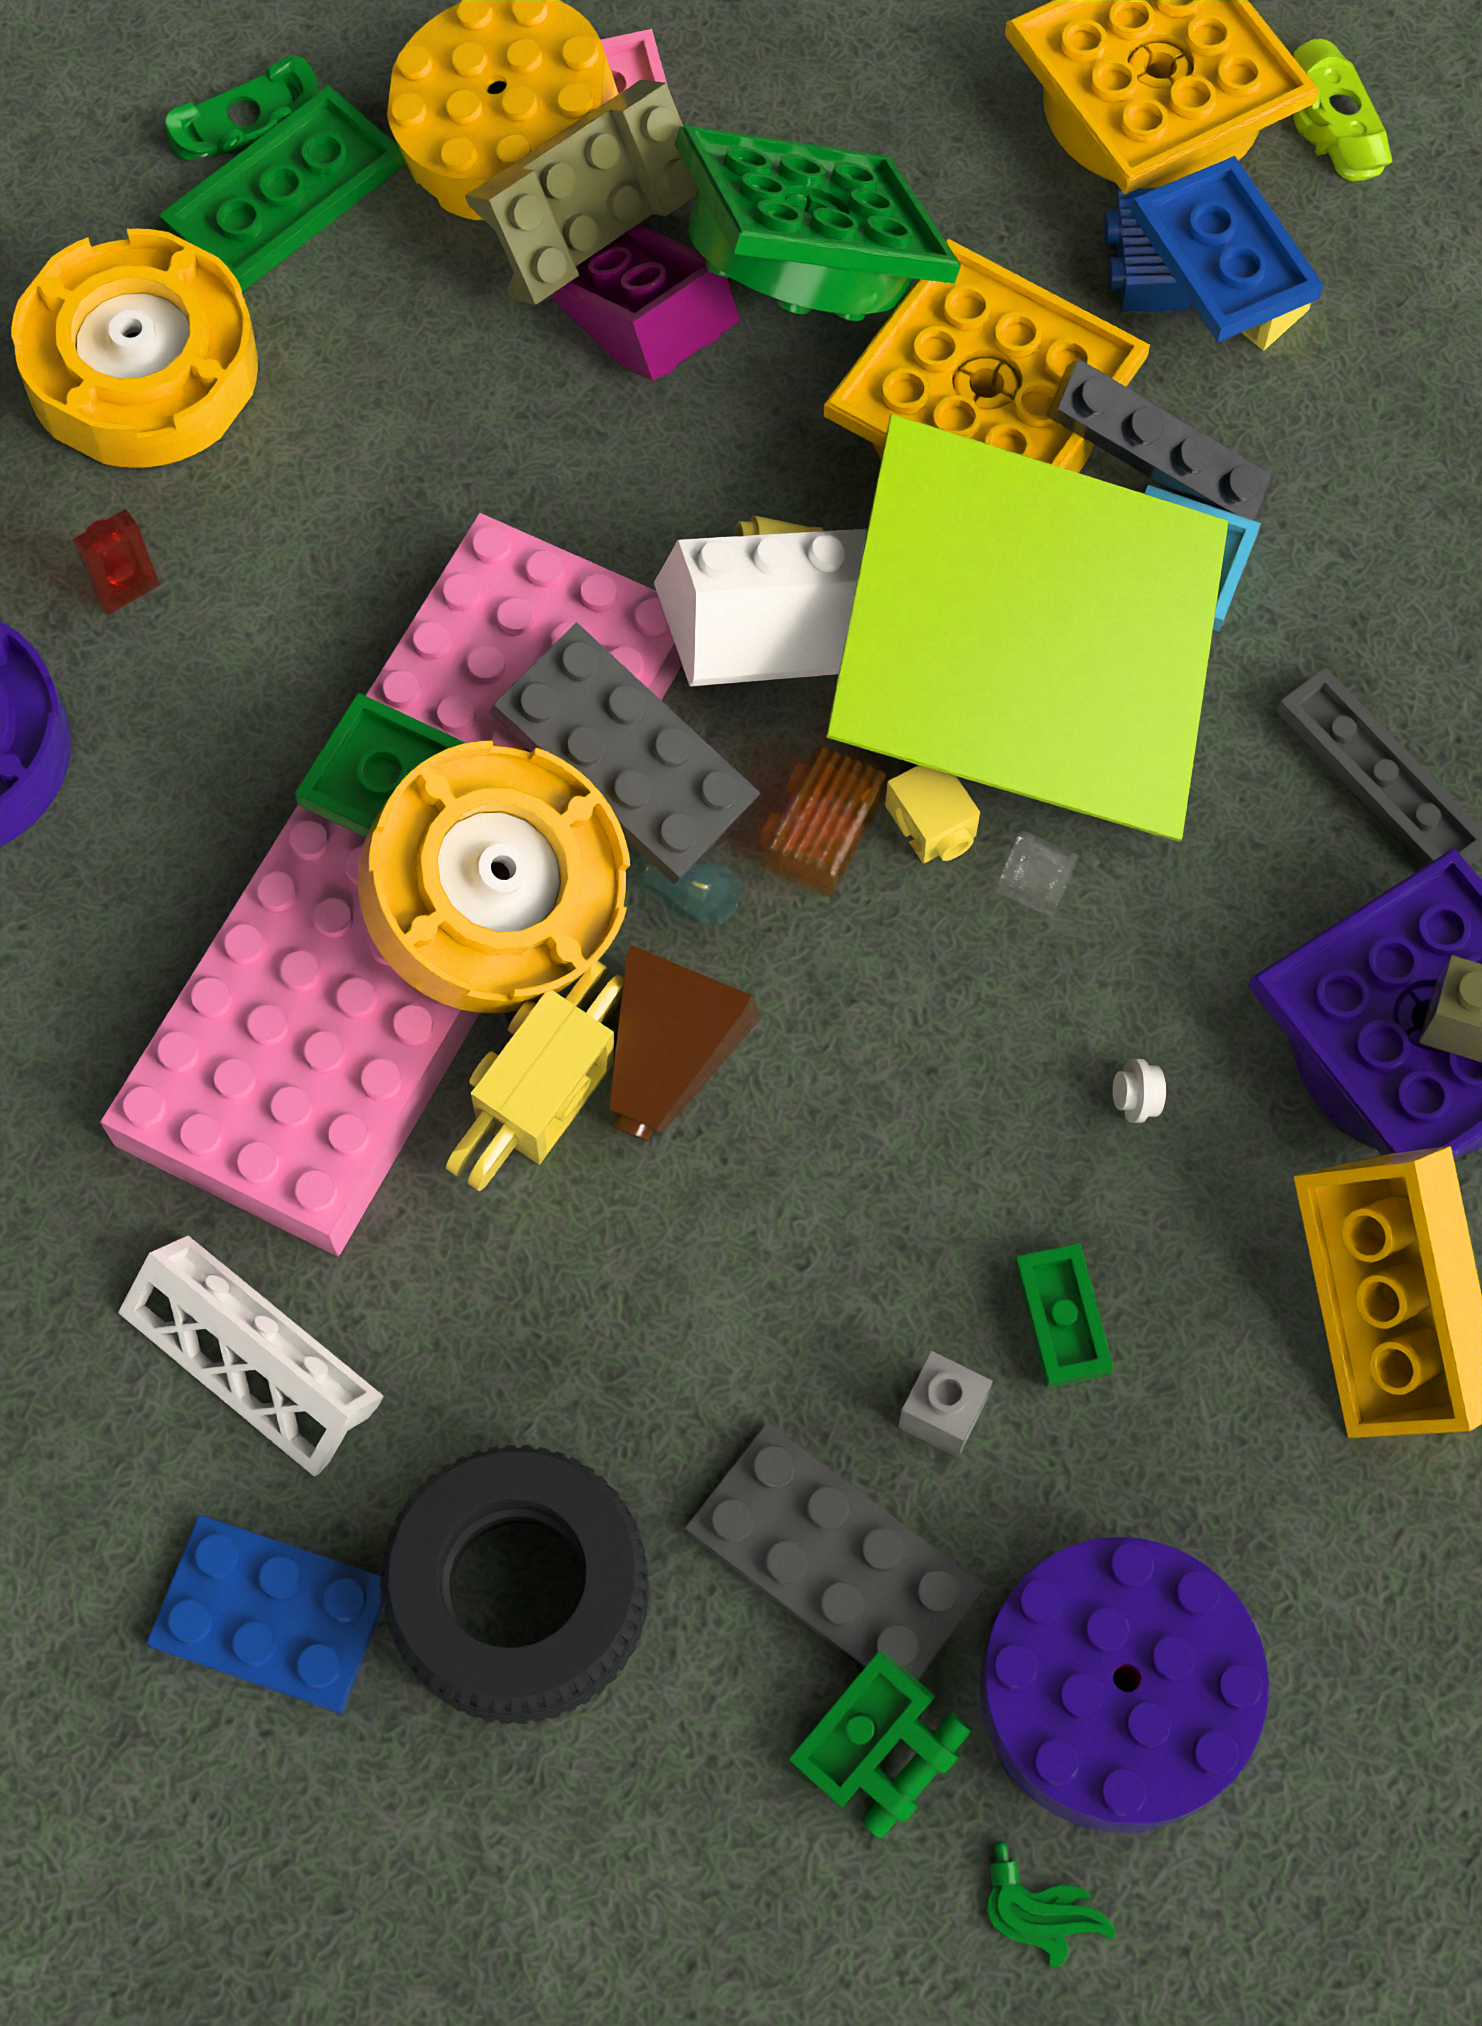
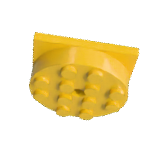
(1158, 83)
(986, 342)

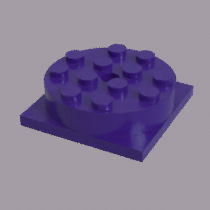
(1354, 1000)

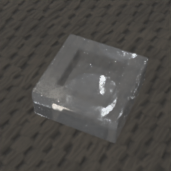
(1037, 873)

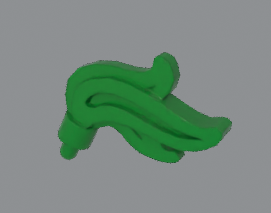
(1039, 1917)

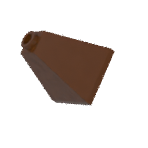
(670, 1040)

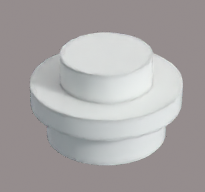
(1139, 1090)

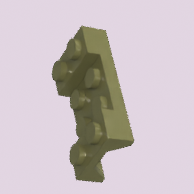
(586, 188)

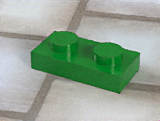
(1063, 1316)

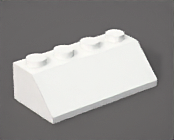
(760, 604)

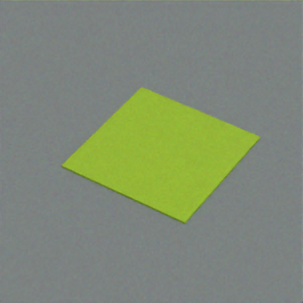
(1030, 629)

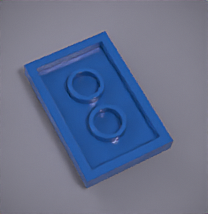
(1226, 249)
(269, 1614)

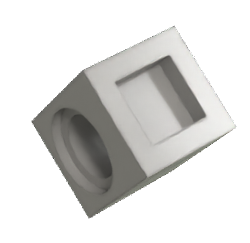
(944, 1404)

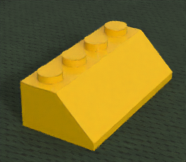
(1397, 1292)

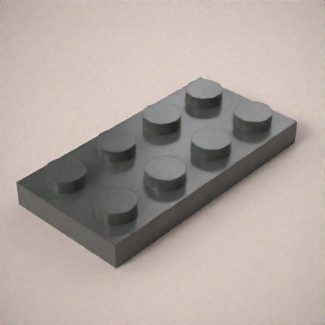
(642, 757)
(833, 1556)

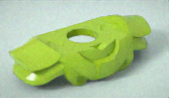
(1353, 141)

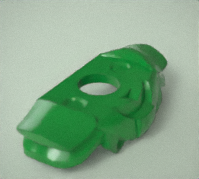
(206, 129)

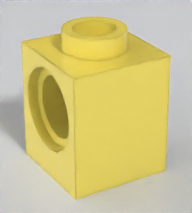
(934, 812)

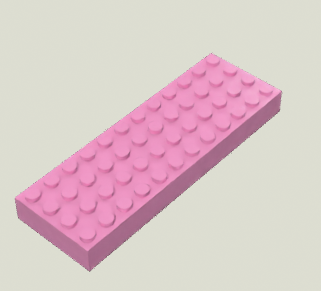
(294, 1039)

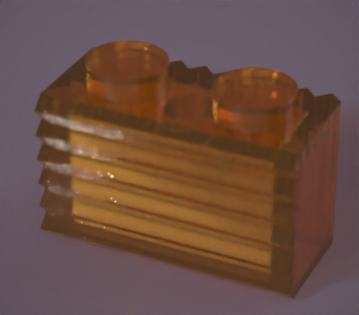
(823, 821)

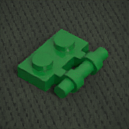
(864, 1728)

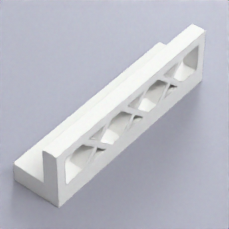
(250, 1338)

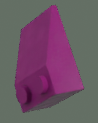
(648, 301)

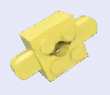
(539, 1076)

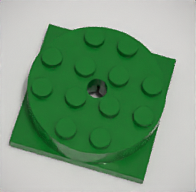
(810, 222)

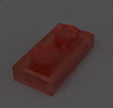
(116, 561)

